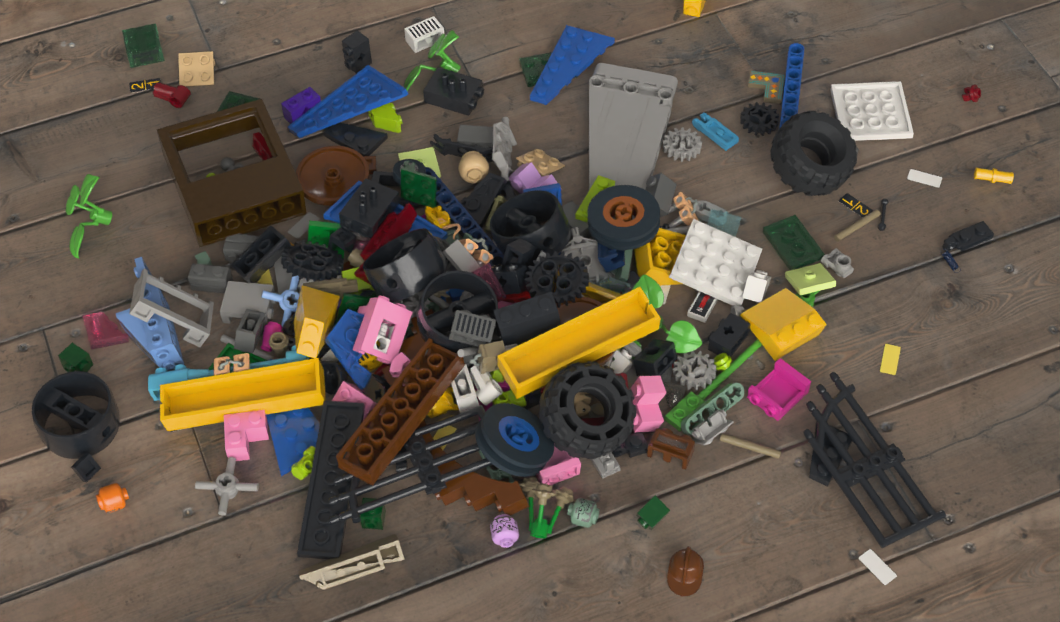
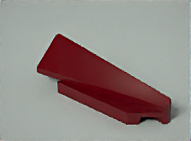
(392, 227)

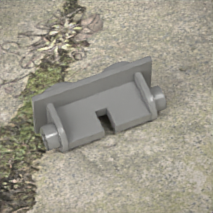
(706, 433)

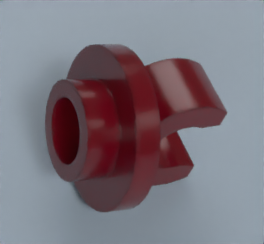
(971, 93)

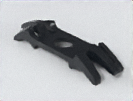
(446, 147)

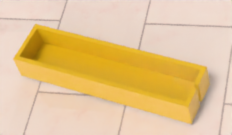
(578, 340)
(265, 388)

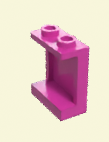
(779, 390)

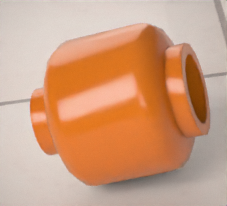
(112, 498)

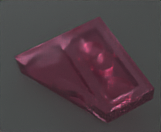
(102, 331)

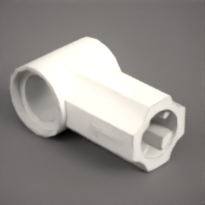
(486, 386)

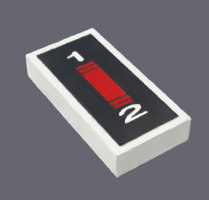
(702, 307)

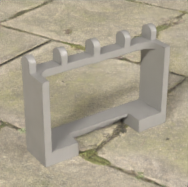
(145, 309)

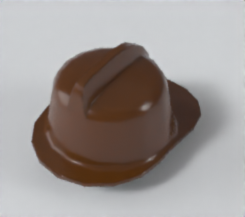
(685, 572)

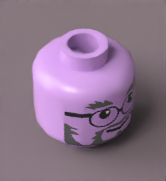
(504, 530)

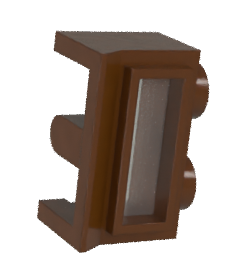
(672, 446)

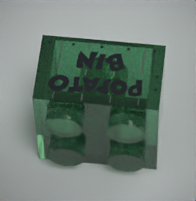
(143, 45)

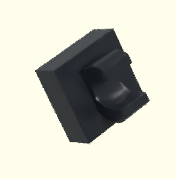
(86, 467)

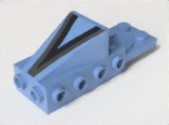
(158, 335)

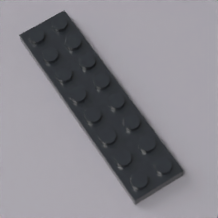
(318, 536)

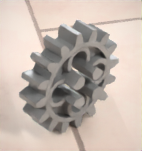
(675, 144)

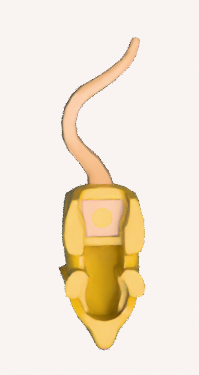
(440, 219)

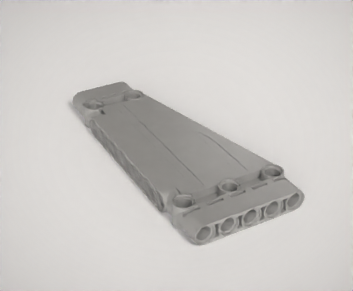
(627, 122)

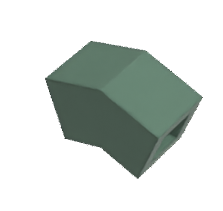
(203, 258)

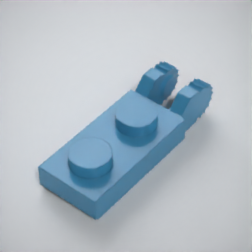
(715, 131)

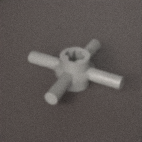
(226, 486)

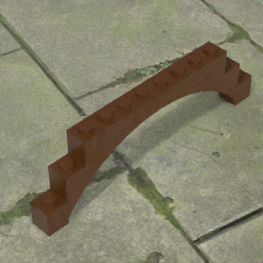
(475, 488)

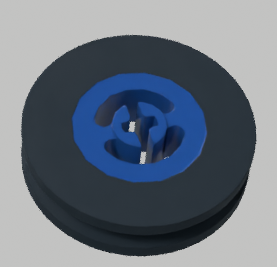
(513, 440)

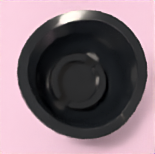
(333, 375)

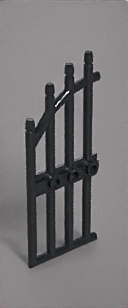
(423, 466)
(866, 467)

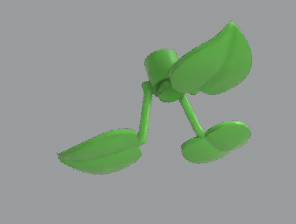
(438, 47)
(98, 215)
(681, 332)

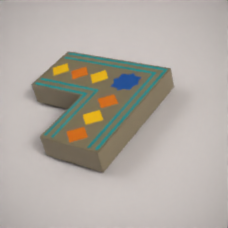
(770, 82)

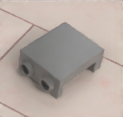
(245, 296)

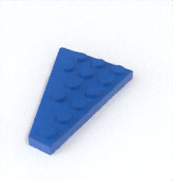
(356, 96)

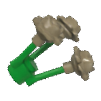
(532, 487)

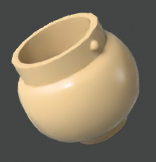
(473, 167)

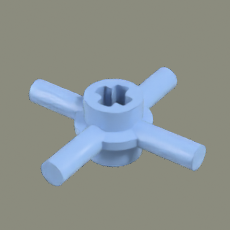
(282, 299)

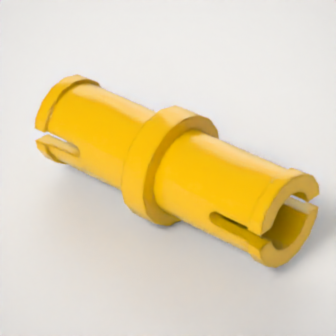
(993, 175)

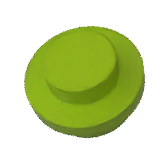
(722, 361)

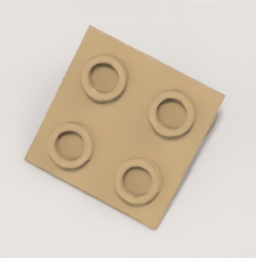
(196, 69)
(541, 161)

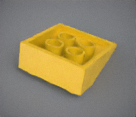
(659, 256)
(783, 323)

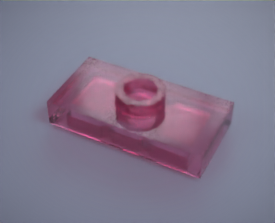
(487, 274)

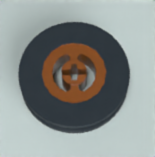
(622, 231)

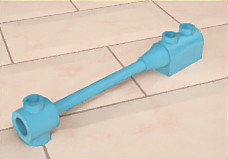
(183, 373)

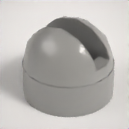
(737, 310)

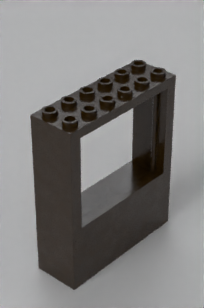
(241, 197)

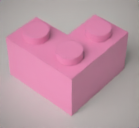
(647, 394)
(242, 429)

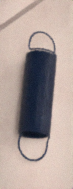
(950, 260)

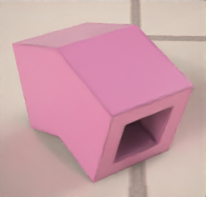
(398, 364)

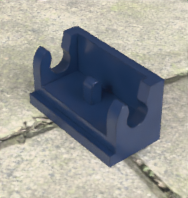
(610, 258)

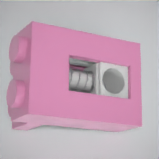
(384, 323)

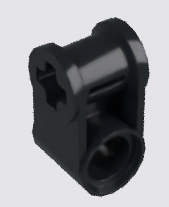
(376, 387)

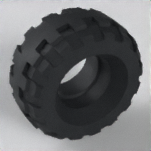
(824, 137)
(568, 429)

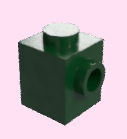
(75, 359)
(652, 513)
(374, 518)

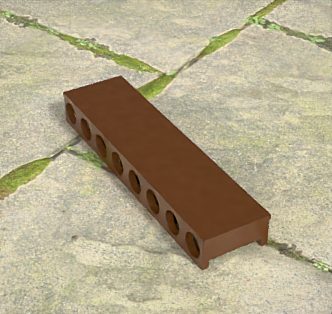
(401, 413)

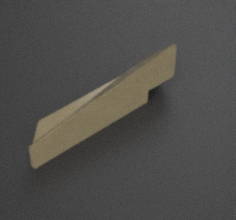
(354, 563)

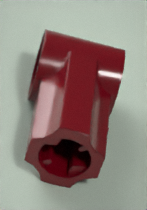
(174, 95)

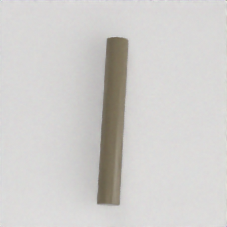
(855, 226)
(750, 446)

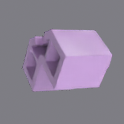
(528, 177)

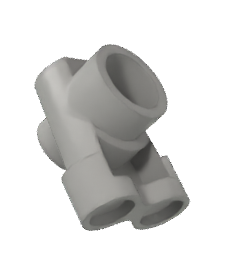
(838, 262)

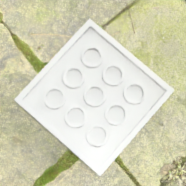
(872, 110)
(715, 263)

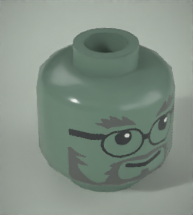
(583, 512)

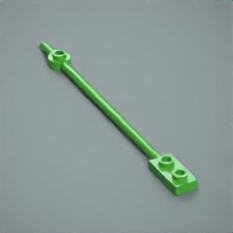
(693, 401)

